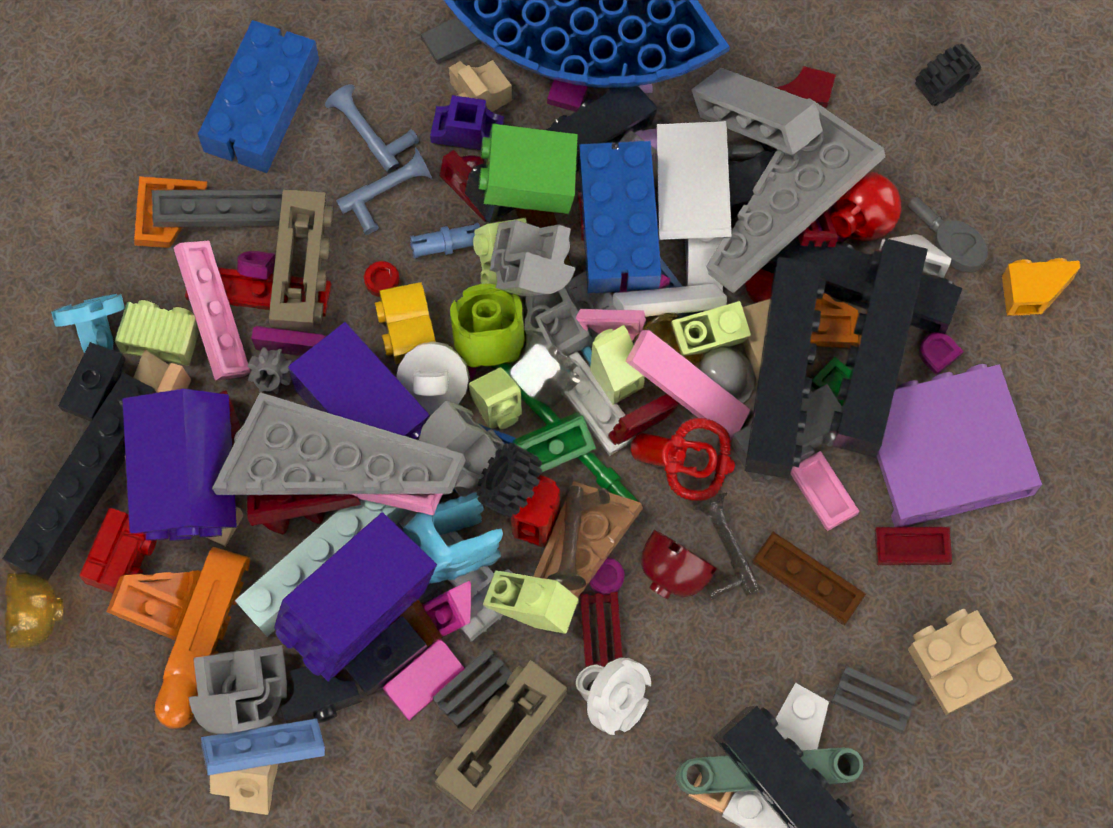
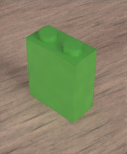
(529, 168)

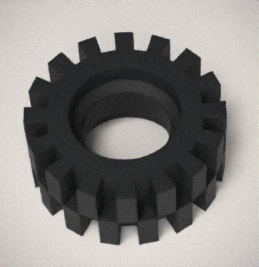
(947, 74)
(509, 479)

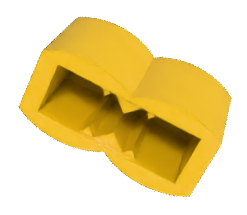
(406, 319)

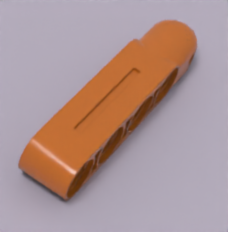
(199, 633)

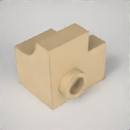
(481, 83)
(247, 788)

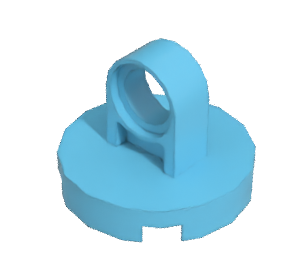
(90, 319)

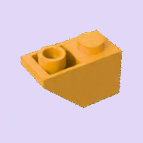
(1034, 286)

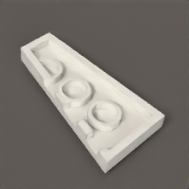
(802, 722)

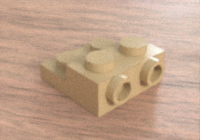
(959, 660)

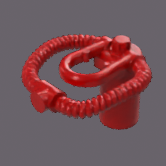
(672, 453)

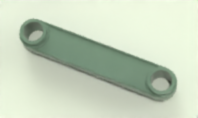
(722, 775)

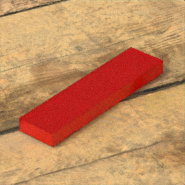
(257, 292)

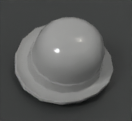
(729, 370)

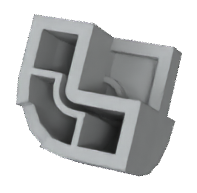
(531, 258)
(455, 430)
(239, 689)

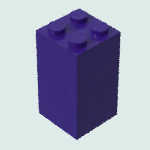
(351, 382)
(172, 462)
(353, 596)

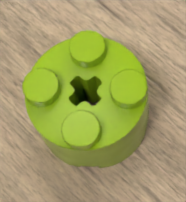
(487, 326)

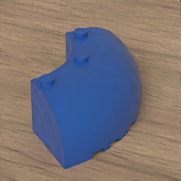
(596, 39)

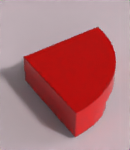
(760, 286)

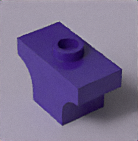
(463, 123)

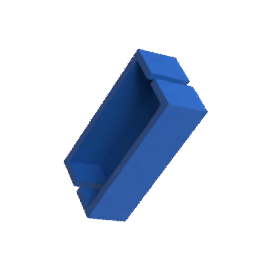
(259, 96)
(619, 216)

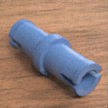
(443, 241)

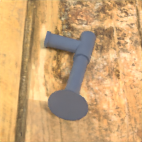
(343, 101)
(357, 199)

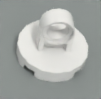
(433, 375)
(616, 694)

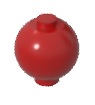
(867, 209)

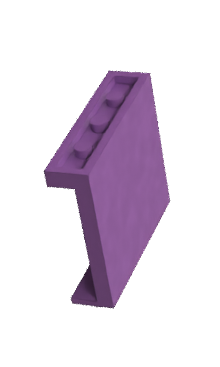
(954, 447)

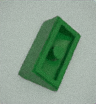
(558, 441)

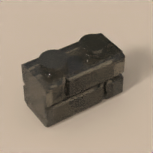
(546, 374)

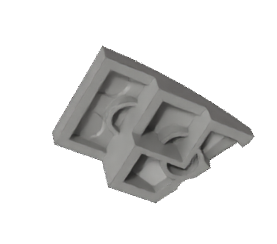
(553, 316)

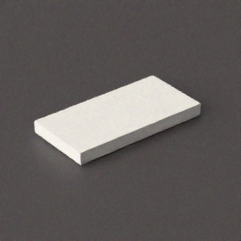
(693, 180)

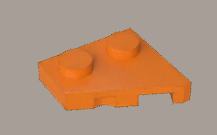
(154, 600)

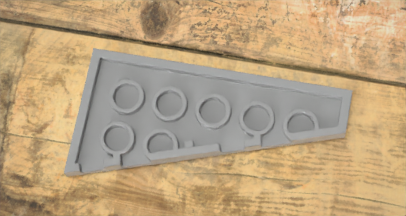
(793, 196)
(313, 452)

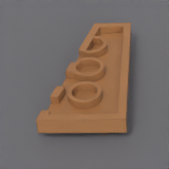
(597, 536)

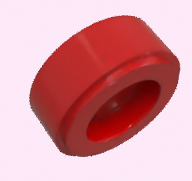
(381, 276)

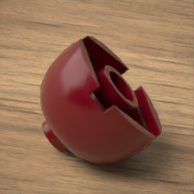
(674, 567)

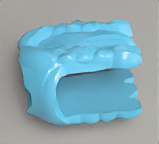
(462, 556)

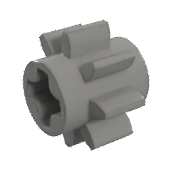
(269, 370)

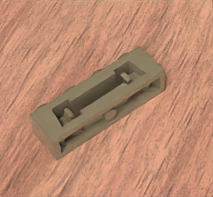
(304, 209)
(539, 687)

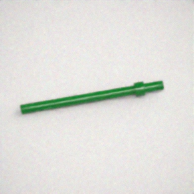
(606, 477)

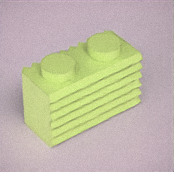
(162, 332)

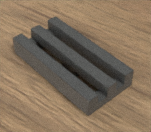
(877, 685)
(448, 709)

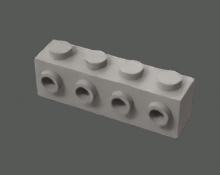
(758, 110)

